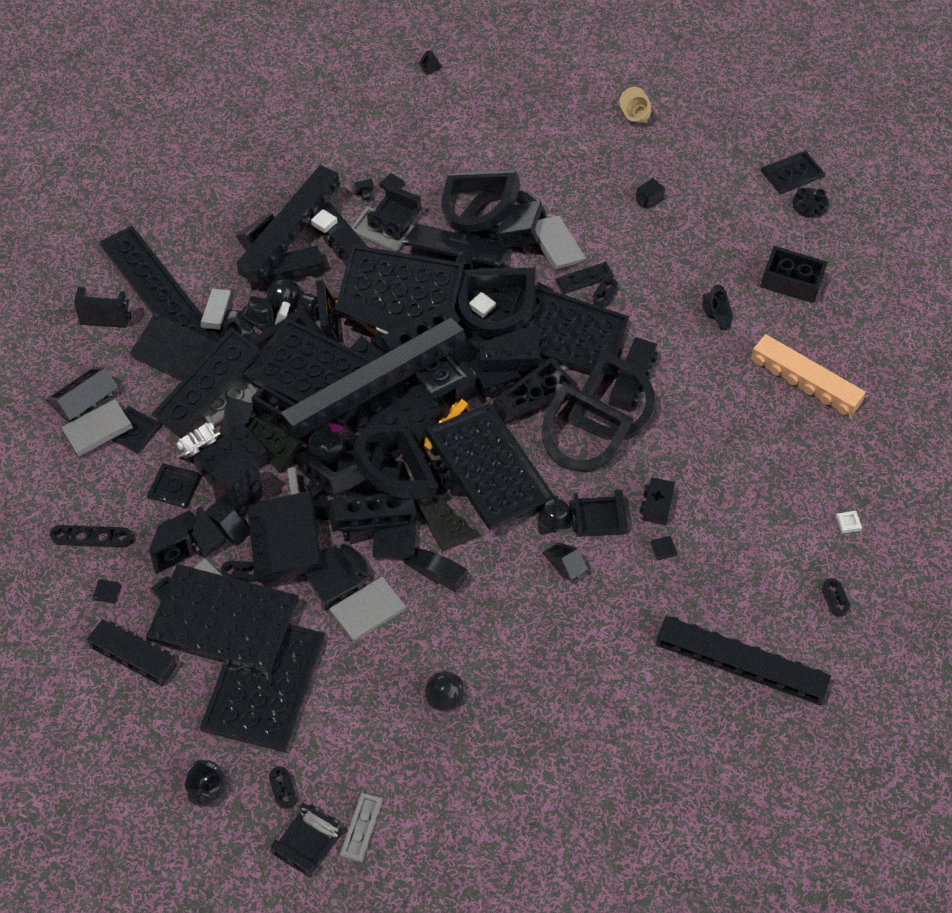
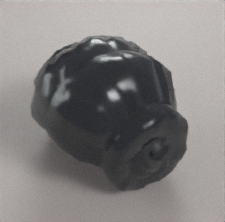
(204, 782)

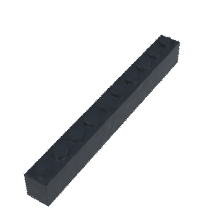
(373, 378)

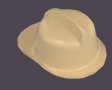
(635, 105)

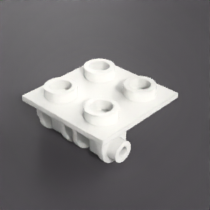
(190, 444)

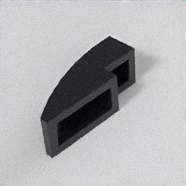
(438, 568)

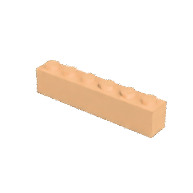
(808, 375)

